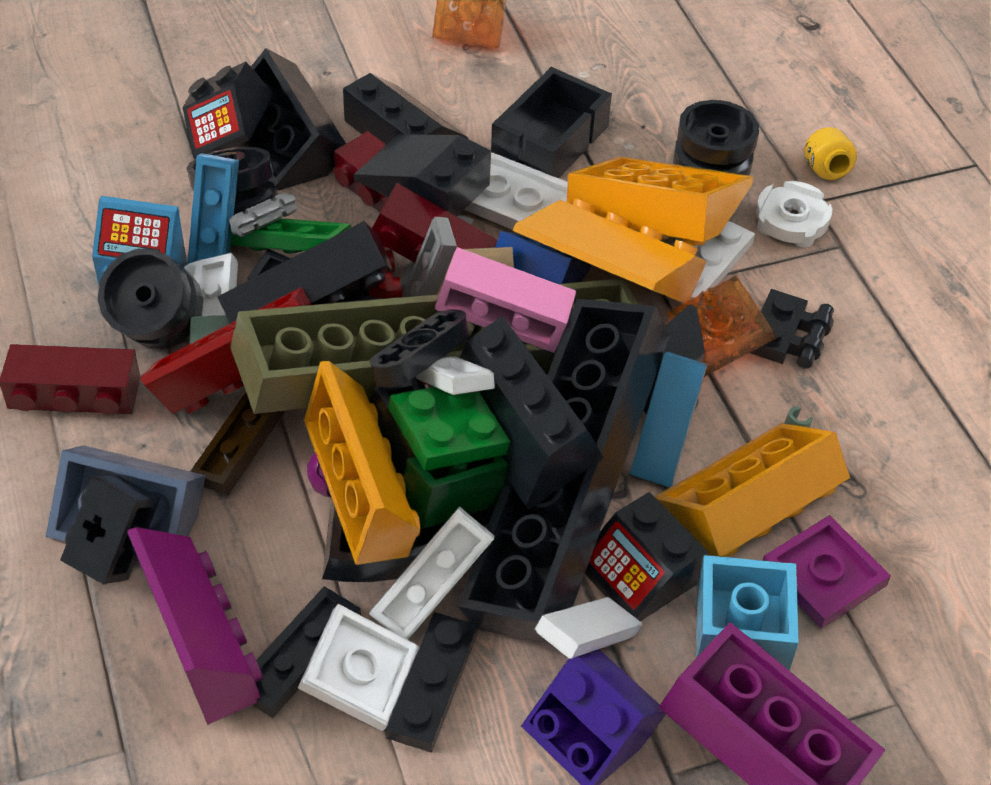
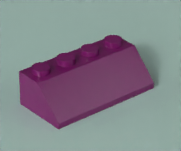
(197, 622)
(766, 718)

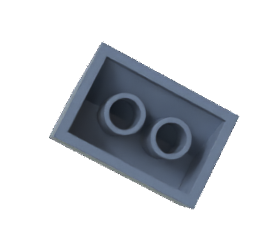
(177, 488)

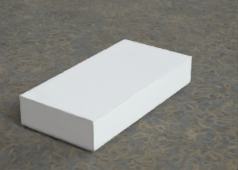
(457, 376)

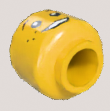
(830, 153)

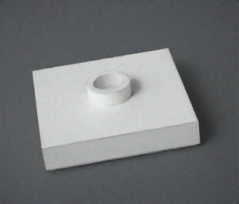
(359, 667)

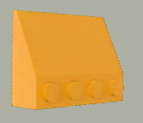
(661, 196)
(616, 248)

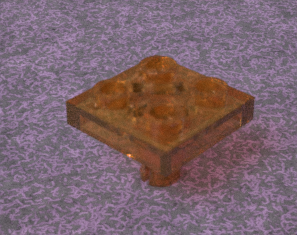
(485, 29)
(717, 315)

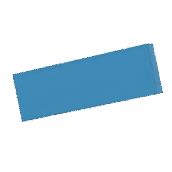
(212, 207)
(668, 419)

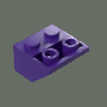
(593, 718)

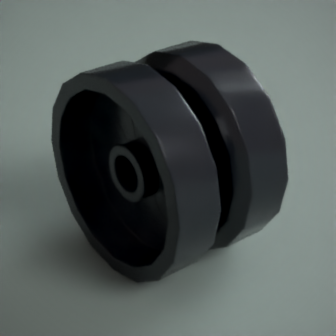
(716, 137)
(253, 176)
(149, 298)

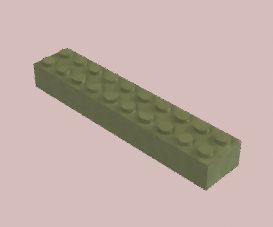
(283, 346)

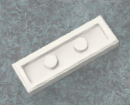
(432, 574)
(588, 627)

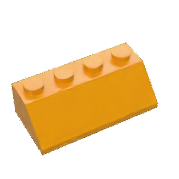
(359, 469)
(757, 486)

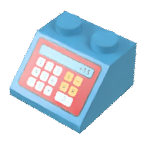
(133, 225)

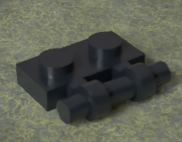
(786, 316)

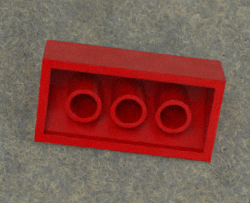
(204, 366)

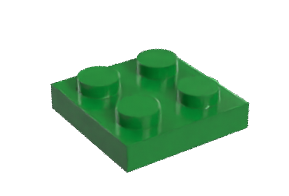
(447, 427)

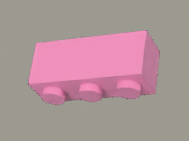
(490, 290)

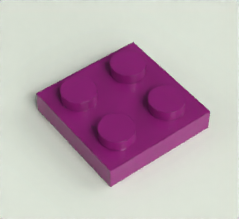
(830, 570)

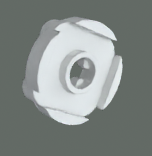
(802, 228)

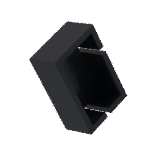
(552, 123)

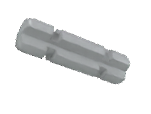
(263, 214)

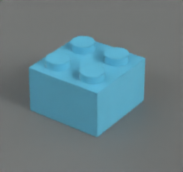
(753, 597)

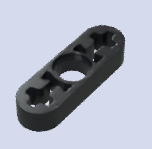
(419, 348)

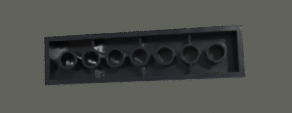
(543, 552)

